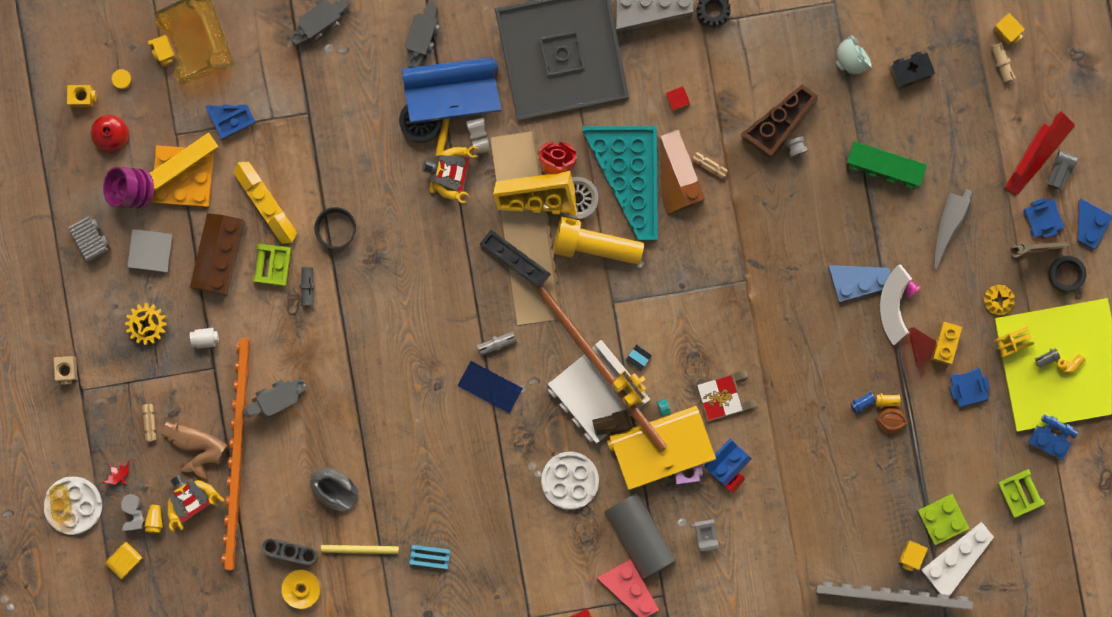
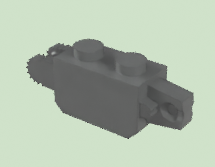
(319, 20)
(421, 34)
(276, 399)

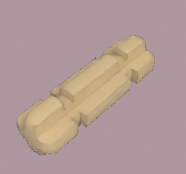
(710, 165)
(149, 422)

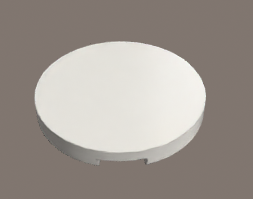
(570, 480)
(85, 506)

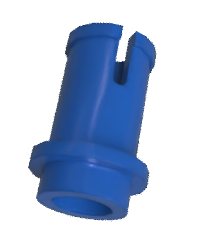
(863, 402)

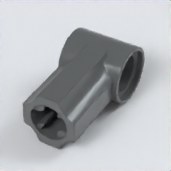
(1063, 166)

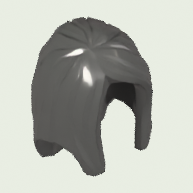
(333, 489)

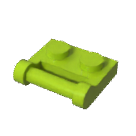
(278, 265)
(1015, 495)

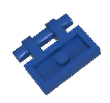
(1048, 441)

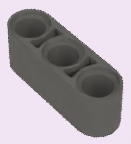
(281, 547)

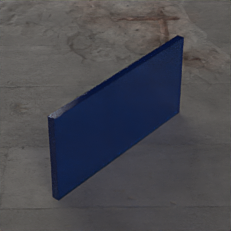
(490, 386)

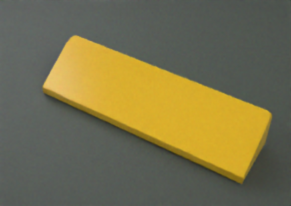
(183, 161)

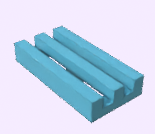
(413, 554)

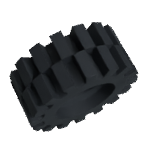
(713, 21)

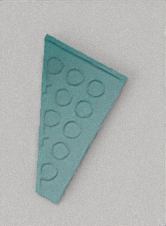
(630, 166)

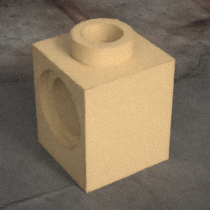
(59, 363)

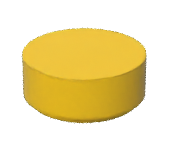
(121, 79)

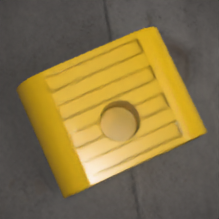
(123, 560)

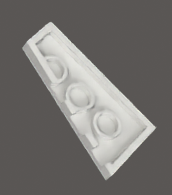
(953, 564)

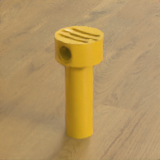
(572, 238)

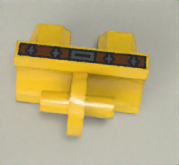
(632, 385)

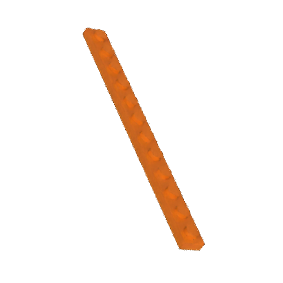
(235, 461)

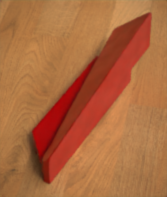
(1038, 152)

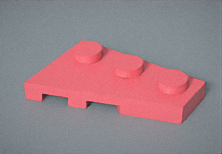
(629, 588)

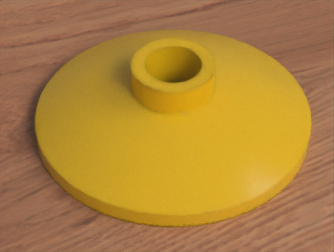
(291, 593)

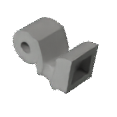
(478, 136)
(131, 504)

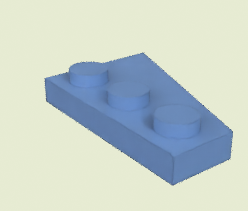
(857, 281)

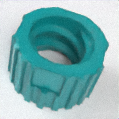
(664, 408)

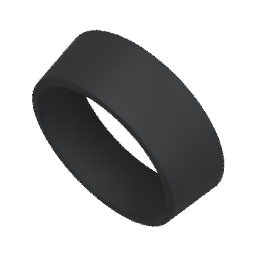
(324, 213)

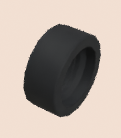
(1081, 274)

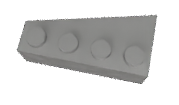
(639, 13)

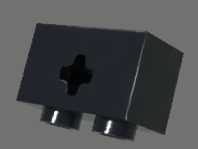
(904, 78)

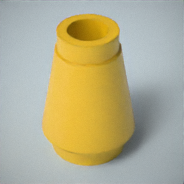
(153, 521)

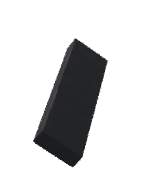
(515, 259)

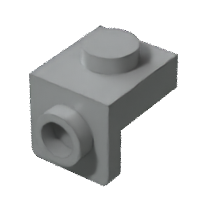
(706, 535)

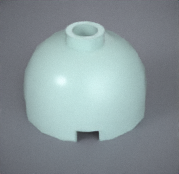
(852, 57)

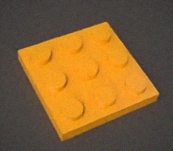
(188, 189)

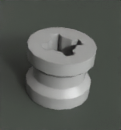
(796, 146)

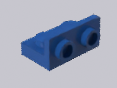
(728, 462)

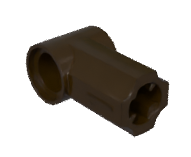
(616, 422)

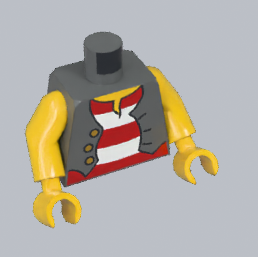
(450, 171)
(189, 500)

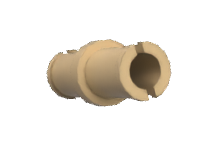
(1002, 62)

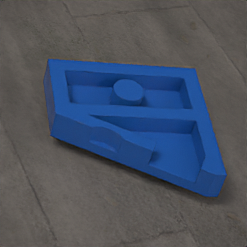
(230, 118)
(1091, 224)

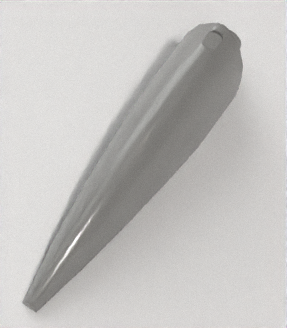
(952, 217)

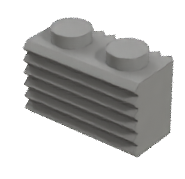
(89, 239)

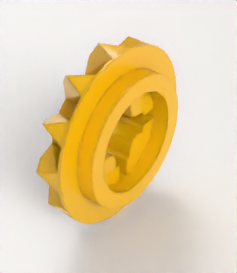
(994, 307)

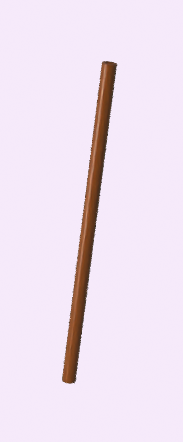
(599, 365)

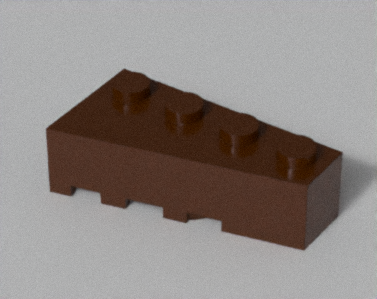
(777, 126)

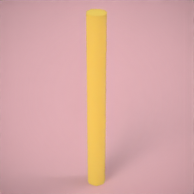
(360, 549)

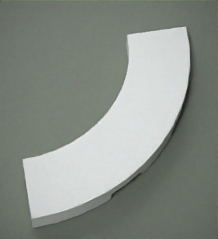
(890, 302)

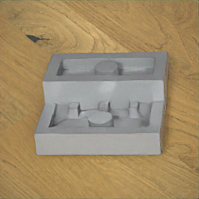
(149, 250)

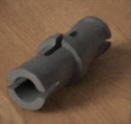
(307, 286)

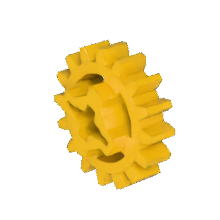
(150, 314)

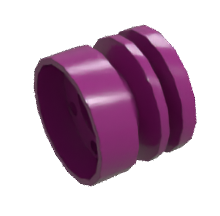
(128, 187)

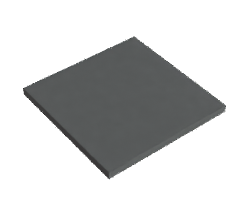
(560, 55)

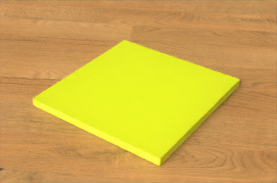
(1067, 396)

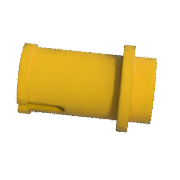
(887, 400)

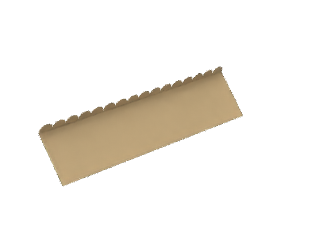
(517, 158)

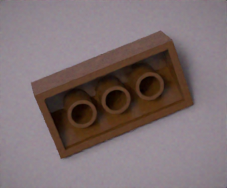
(217, 253)

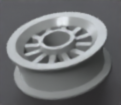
(594, 199)

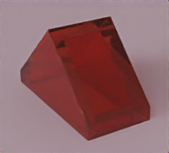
(921, 345)

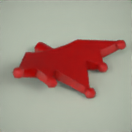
(118, 474)

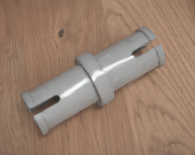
(497, 343)

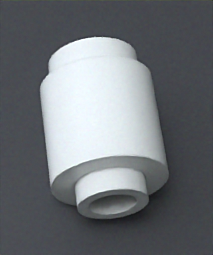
(204, 338)

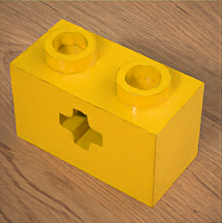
(946, 343)

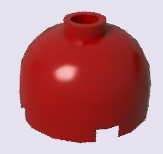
(117, 137)
(557, 158)

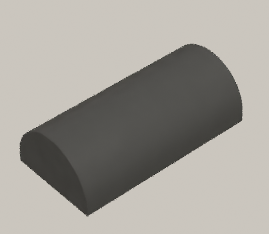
(640, 535)

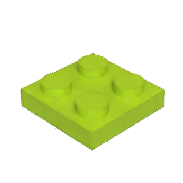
(943, 519)

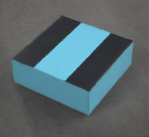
(638, 357)

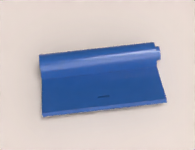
(451, 90)

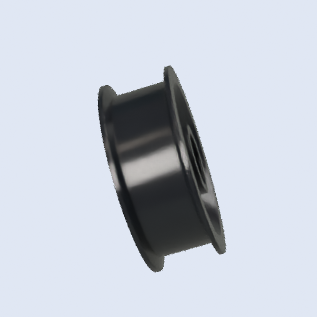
(423, 138)

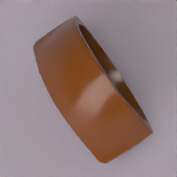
(891, 421)

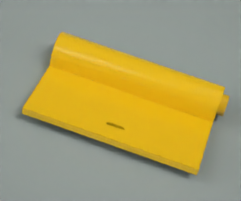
(644, 463)

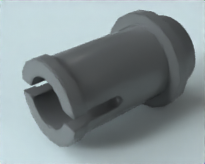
(1047, 358)

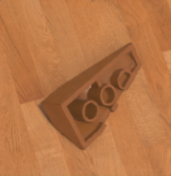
(678, 179)

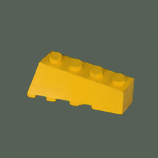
(537, 193)

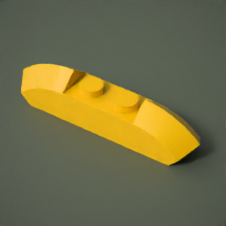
(265, 202)

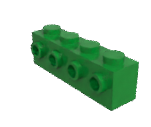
(886, 165)

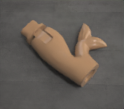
(191, 439)

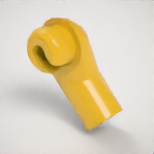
(1070, 366)

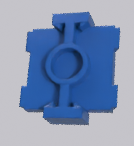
(1043, 218)
(969, 388)

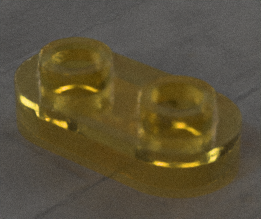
(58, 504)

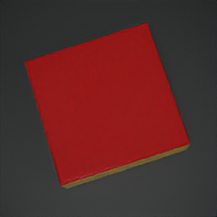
(677, 98)

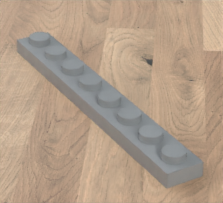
(901, 596)

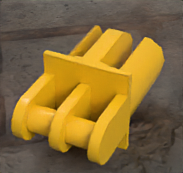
(1012, 342)

